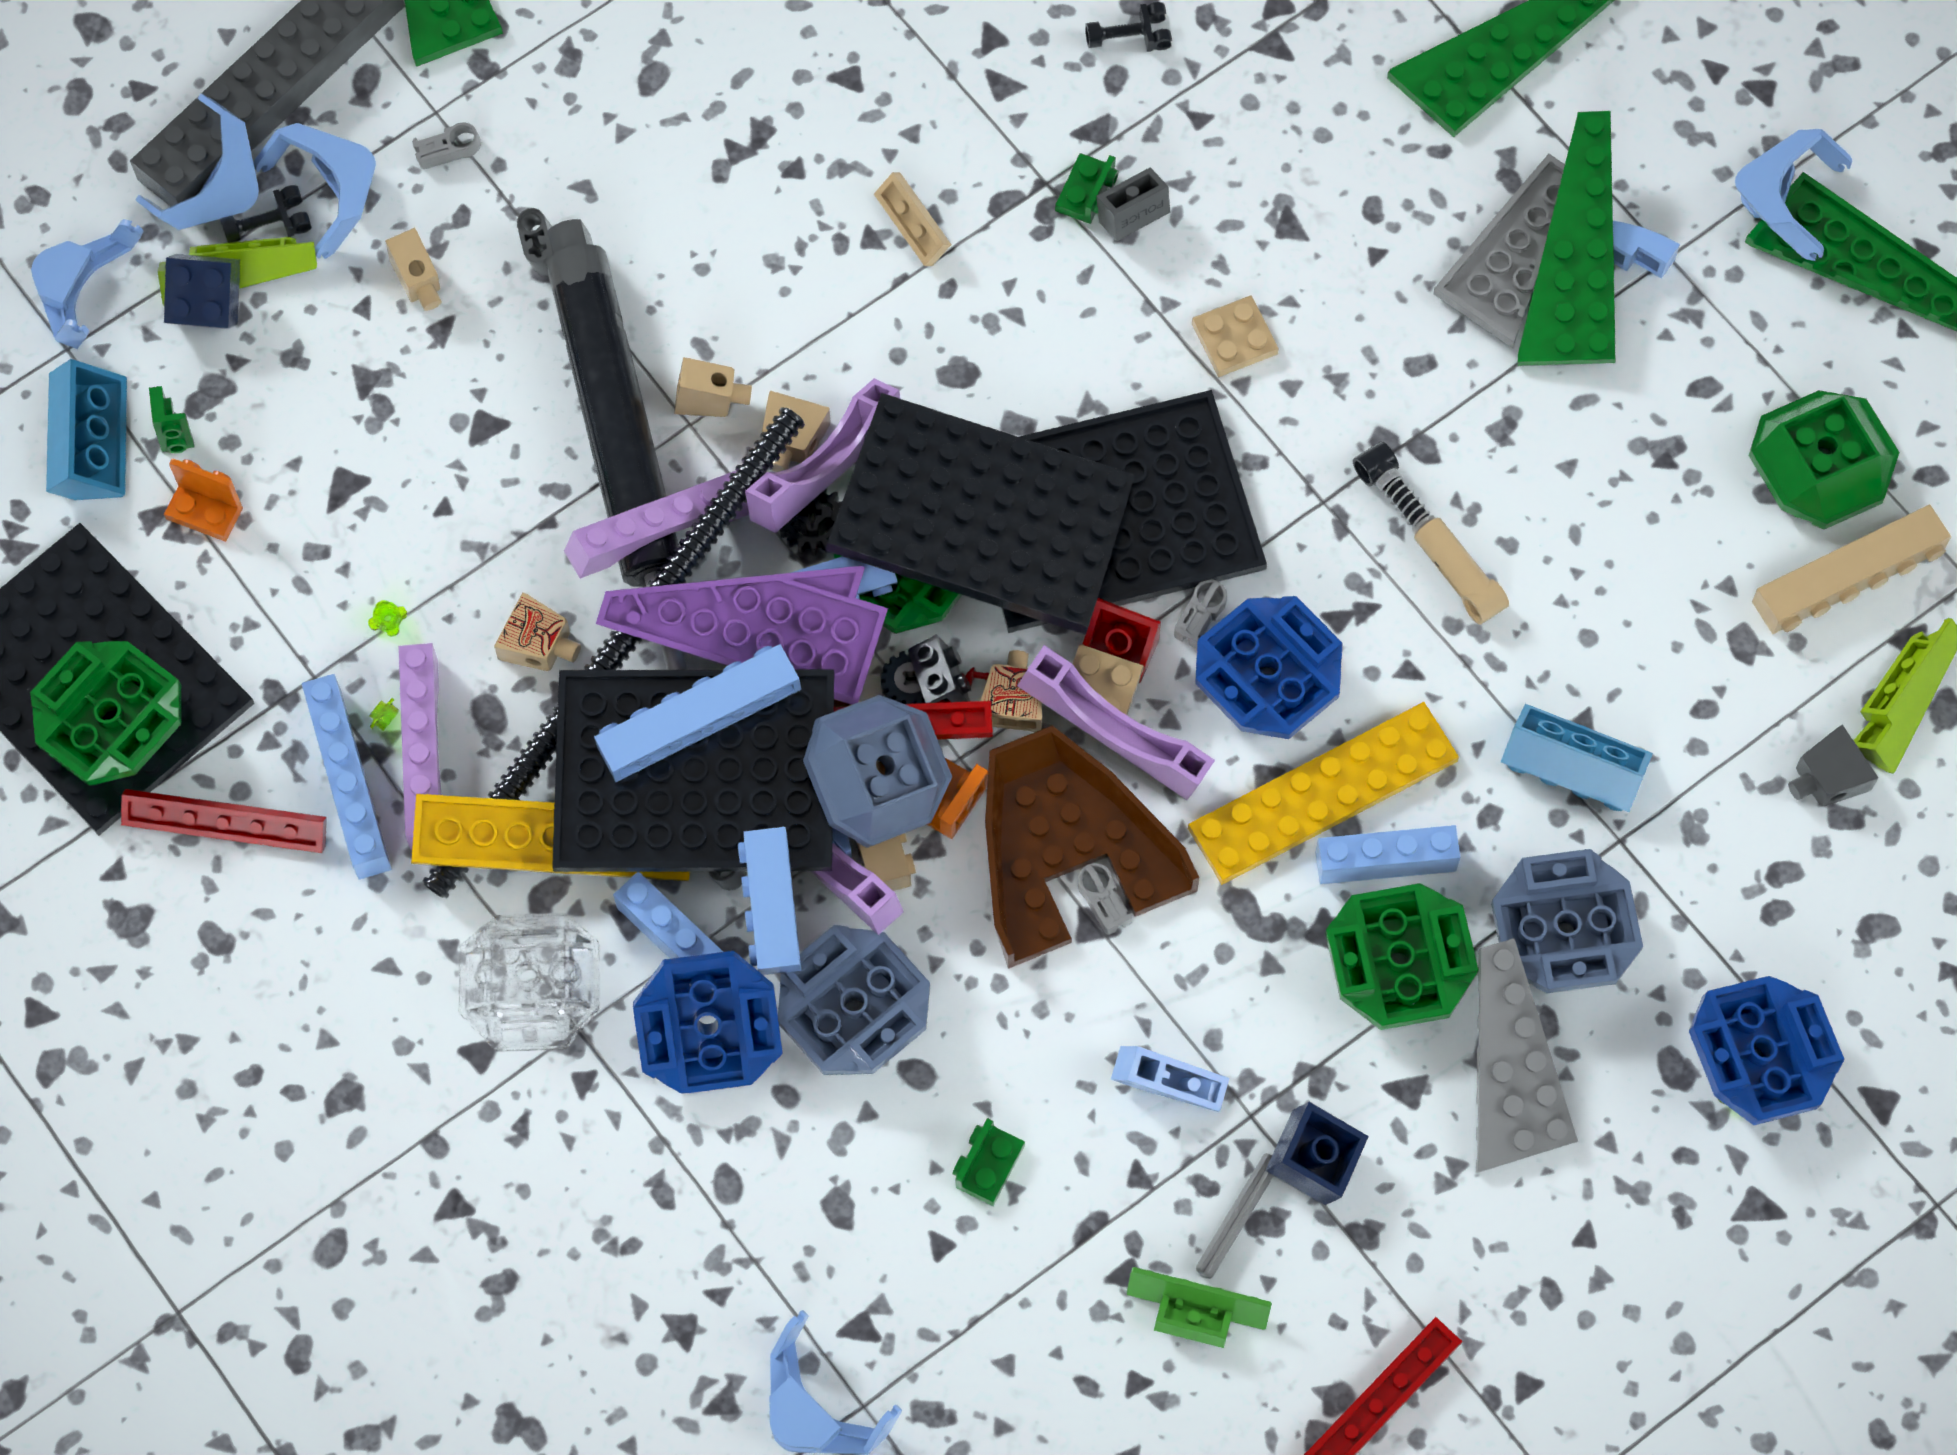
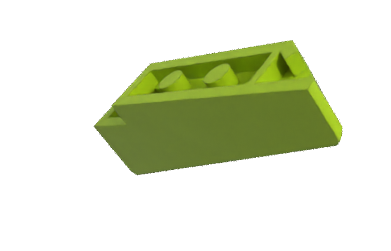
(259, 259)
(1905, 695)

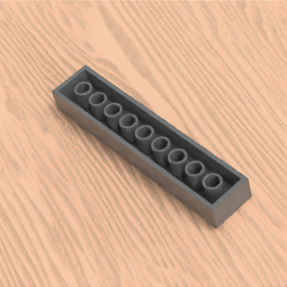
(260, 90)

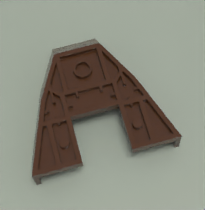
(1055, 813)

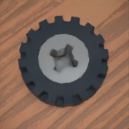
(894, 681)

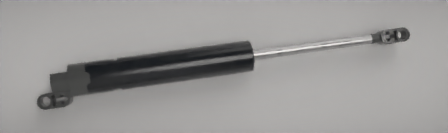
(606, 392)

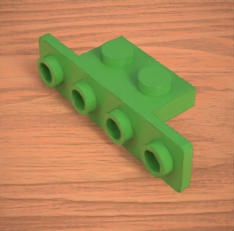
(1196, 1309)

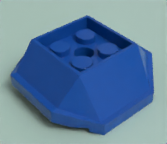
(1272, 635)
(1786, 1028)
(702, 1055)

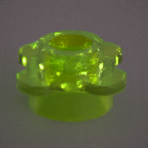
(383, 609)
(383, 714)

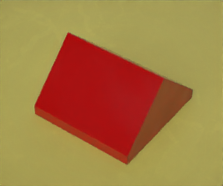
(1123, 633)

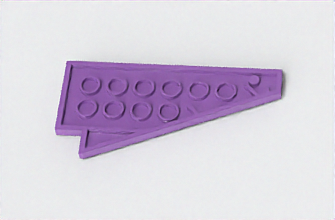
(732, 619)

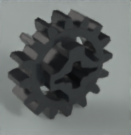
(825, 519)

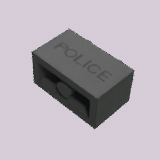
(1133, 204)

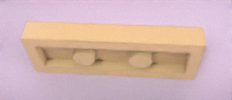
(912, 219)

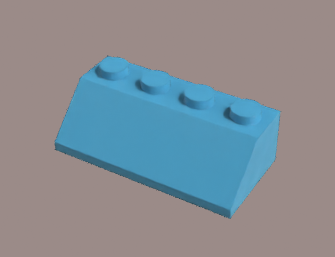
(86, 432)
(1576, 758)

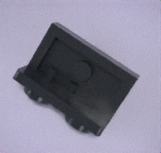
(939, 671)

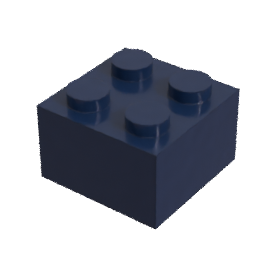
(201, 291)
(1317, 1153)

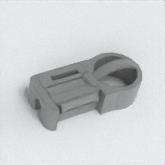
(440, 148)
(1198, 615)
(1106, 902)

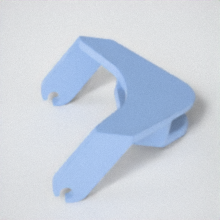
(342, 164)
(1768, 179)
(229, 188)
(64, 270)
(800, 1421)

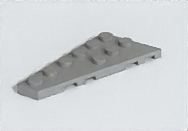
(1502, 264)
(1517, 1081)

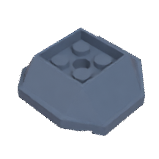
(845, 773)
(1577, 891)
(848, 967)

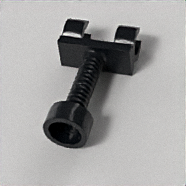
(1148, 14)
(287, 197)

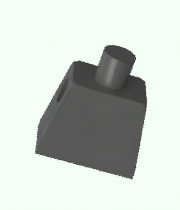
(1833, 770)

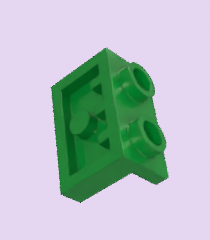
(1086, 181)
(171, 428)
(988, 1162)

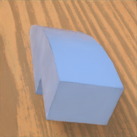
(1642, 247)

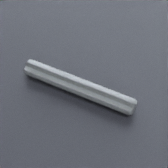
(1235, 1219)

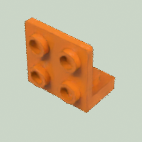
(203, 500)
(959, 798)

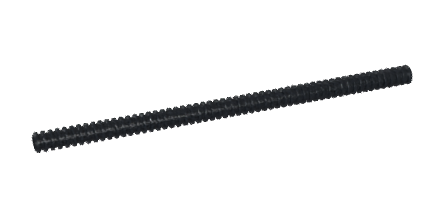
(620, 643)

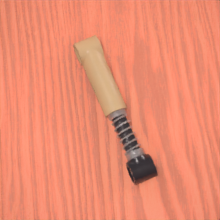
(1480, 595)

